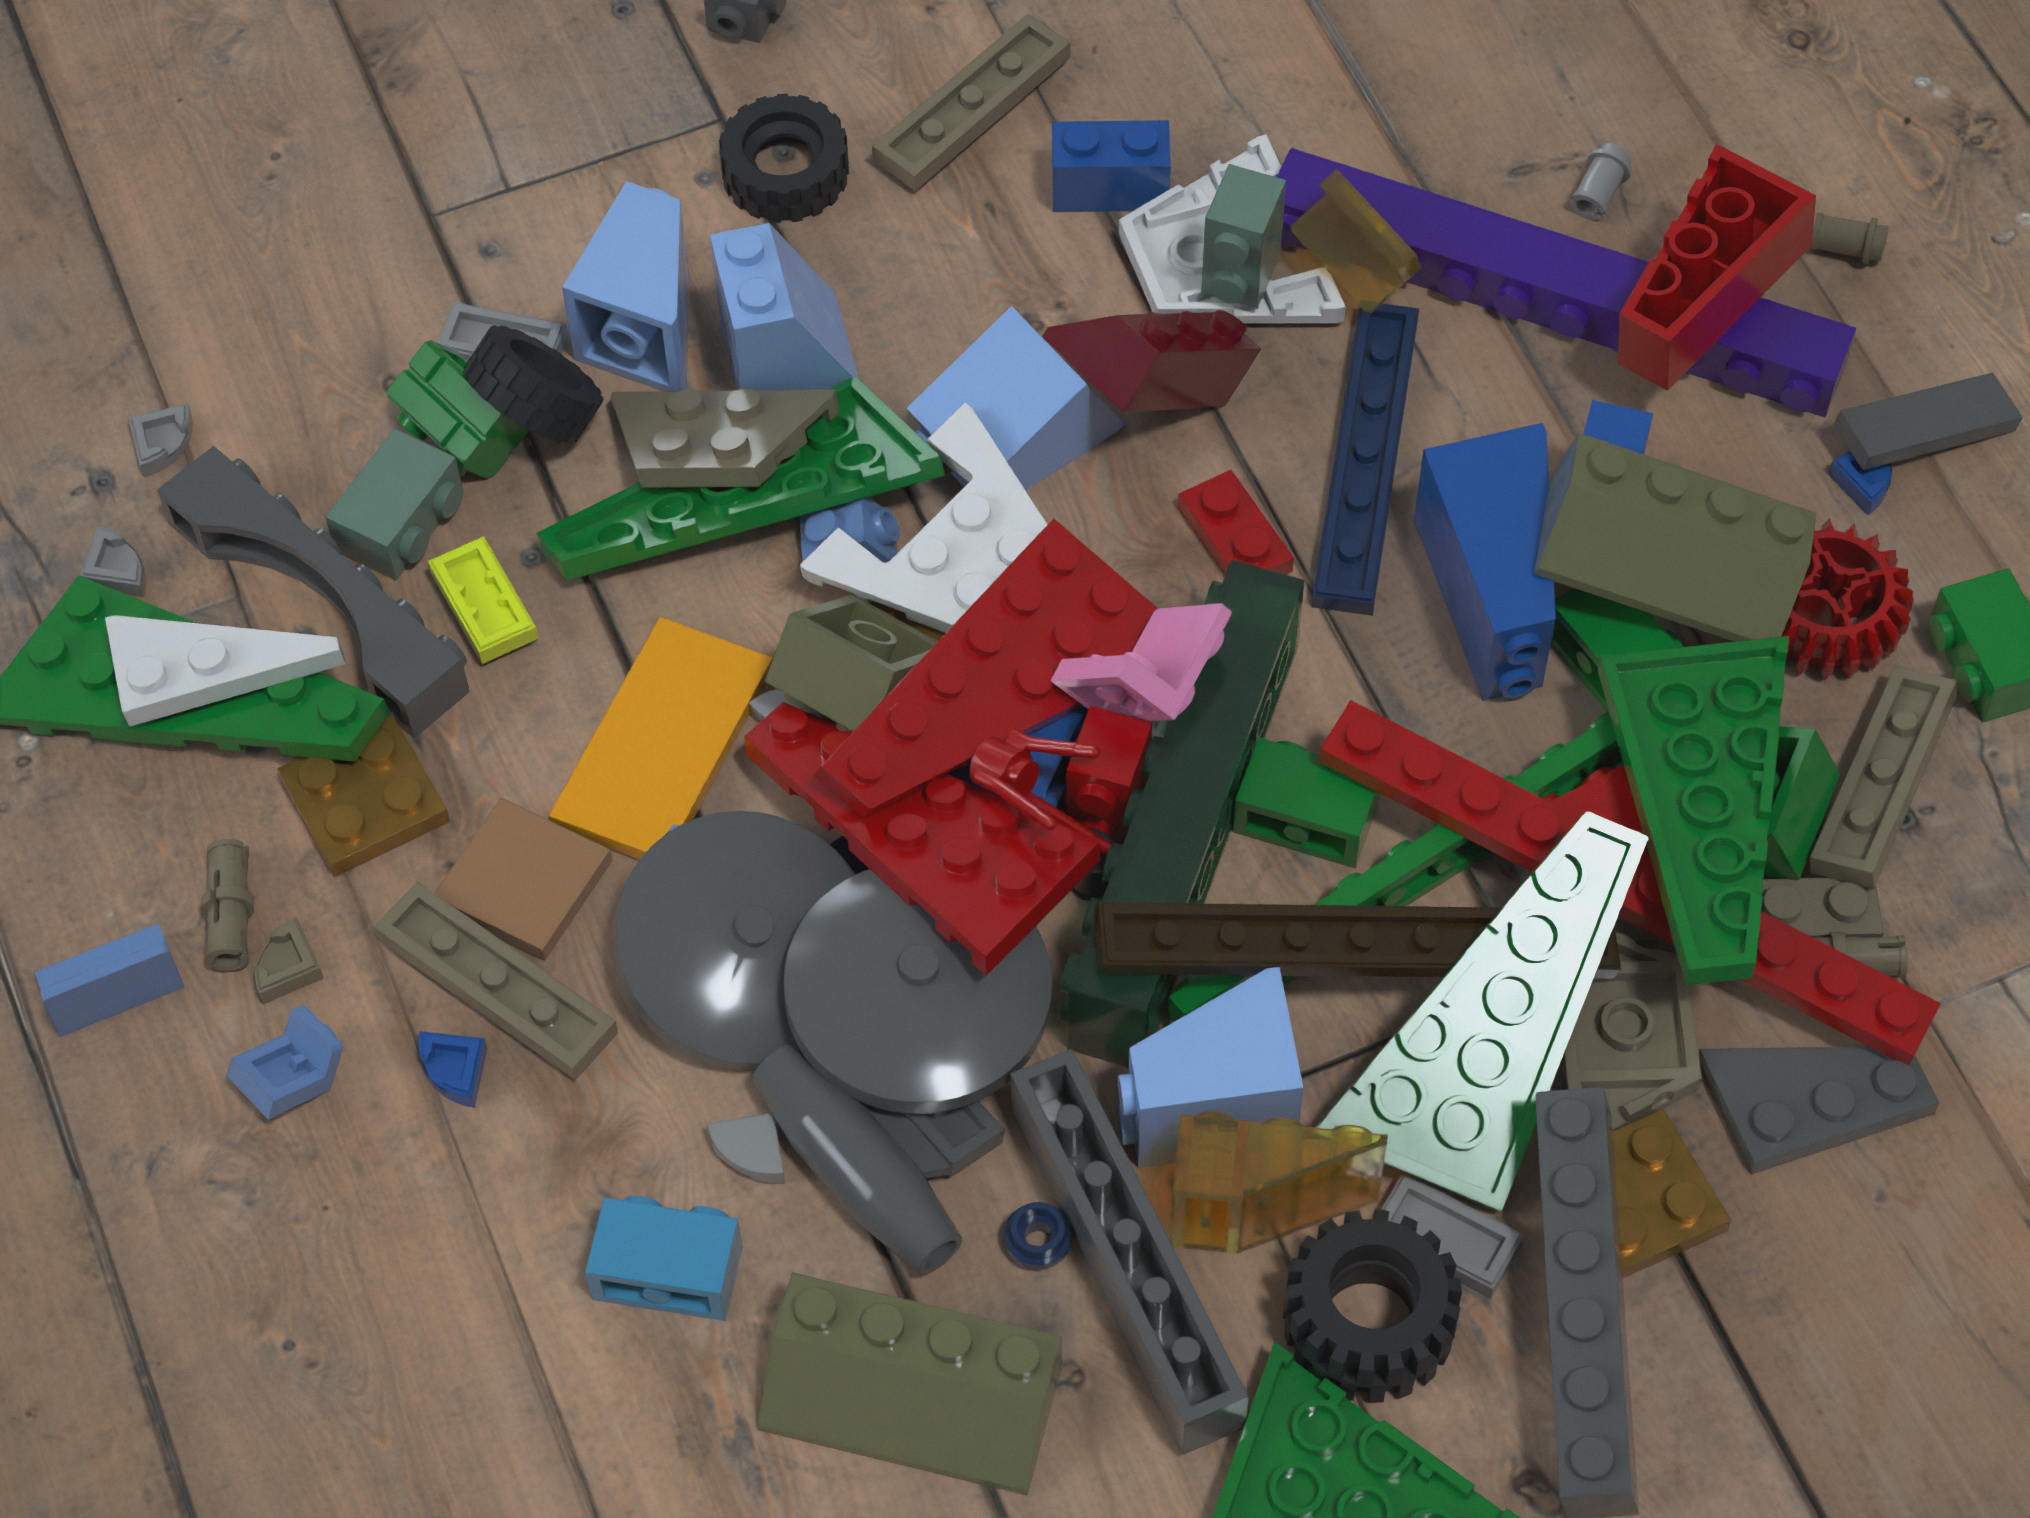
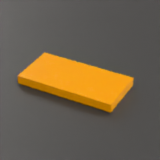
(661, 739)

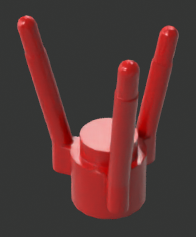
(1012, 774)

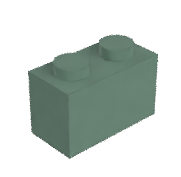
(1243, 236)
(396, 504)

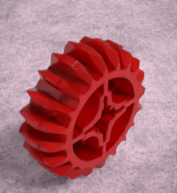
(1839, 584)

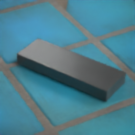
(1927, 421)

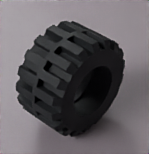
(1380, 1255)

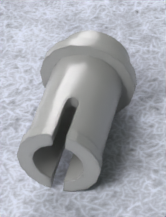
(1607, 169)

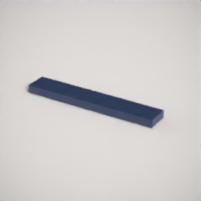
(1365, 460)

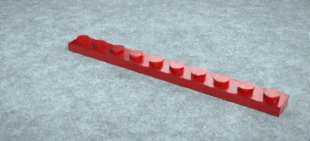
(1526, 829)

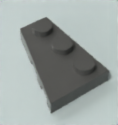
(1811, 1098)

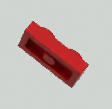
(1233, 525)

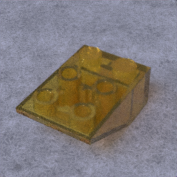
(1267, 1180)

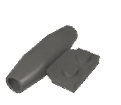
(877, 1156)

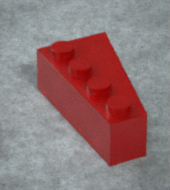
(1713, 265)

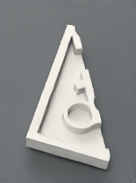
(185, 665)

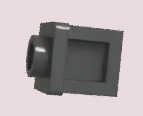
(741, 17)

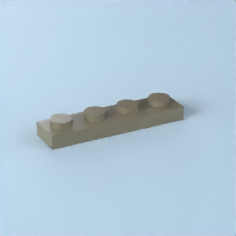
(971, 102)
(1883, 777)
(1805, 904)
(496, 980)

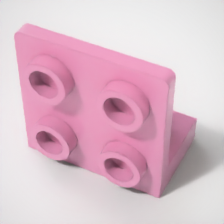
(1158, 674)

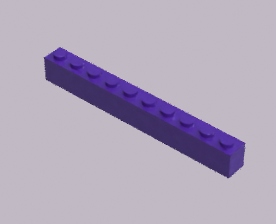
(1575, 285)

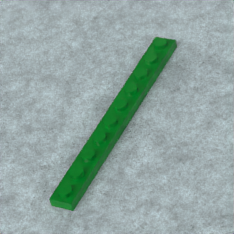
(1424, 864)

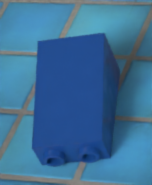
(1482, 532)

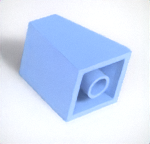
(633, 292)
(777, 314)
(1024, 398)
(1220, 1058)

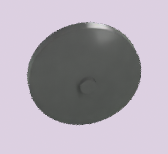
(711, 931)
(904, 1011)

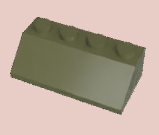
(1673, 542)
(910, 1383)

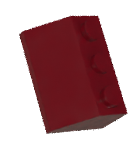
(1159, 358)

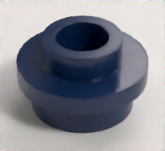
(1032, 1218)

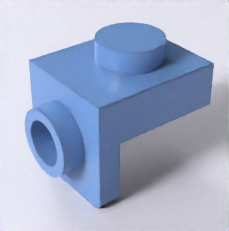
(861, 519)
(290, 1066)

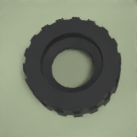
(775, 121)
(533, 384)

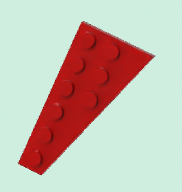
(990, 671)
(948, 847)

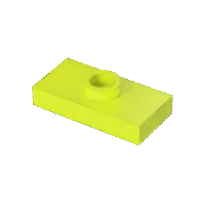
(483, 600)

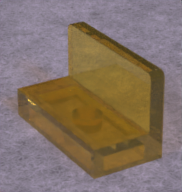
(1355, 244)

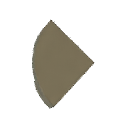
(286, 963)

